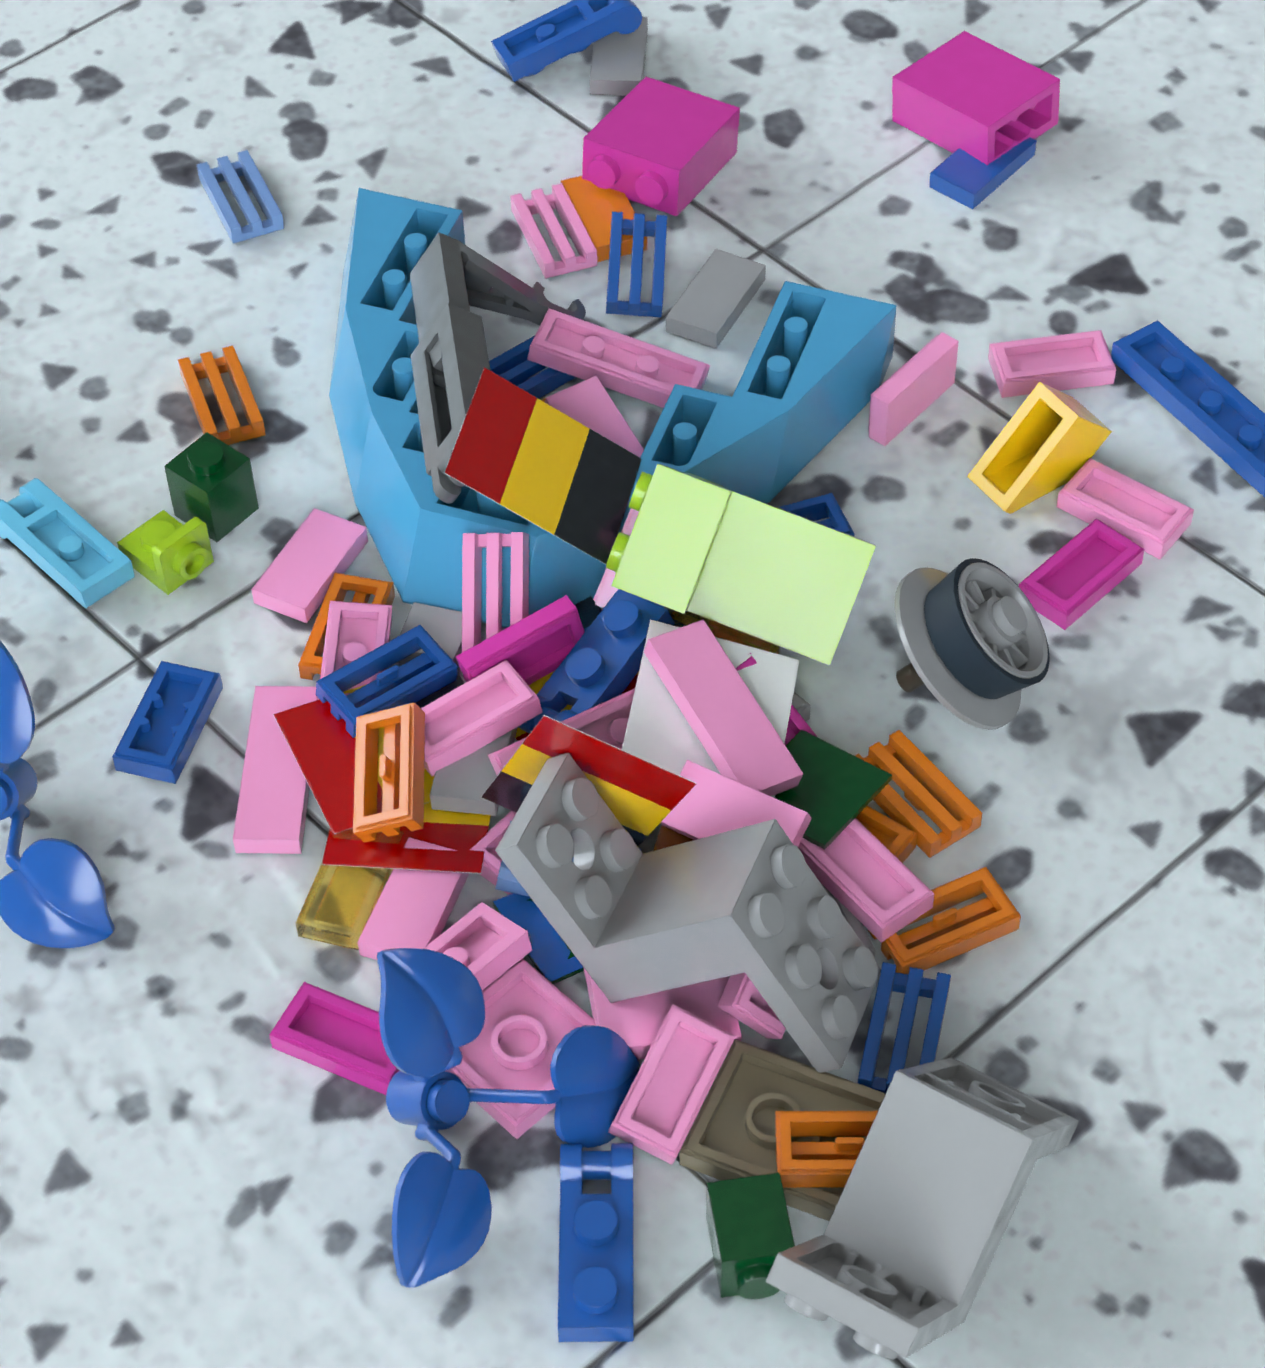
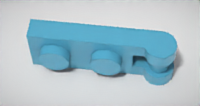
(63, 544)

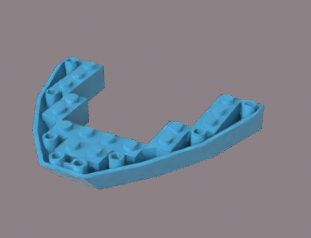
(798, 391)

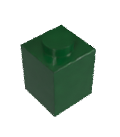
(212, 484)
(746, 1232)

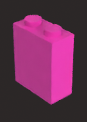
(975, 98)
(661, 145)

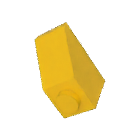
(1038, 449)

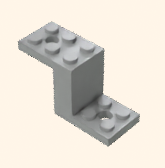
(691, 911)
(922, 1207)

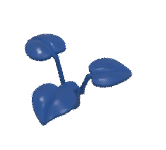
(54, 886)
(424, 1017)

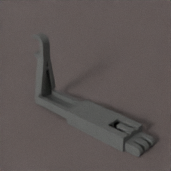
(454, 343)

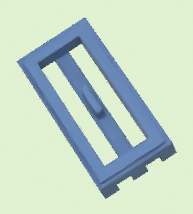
(230, 173)

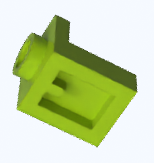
(168, 550)

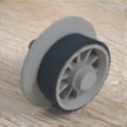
(970, 640)

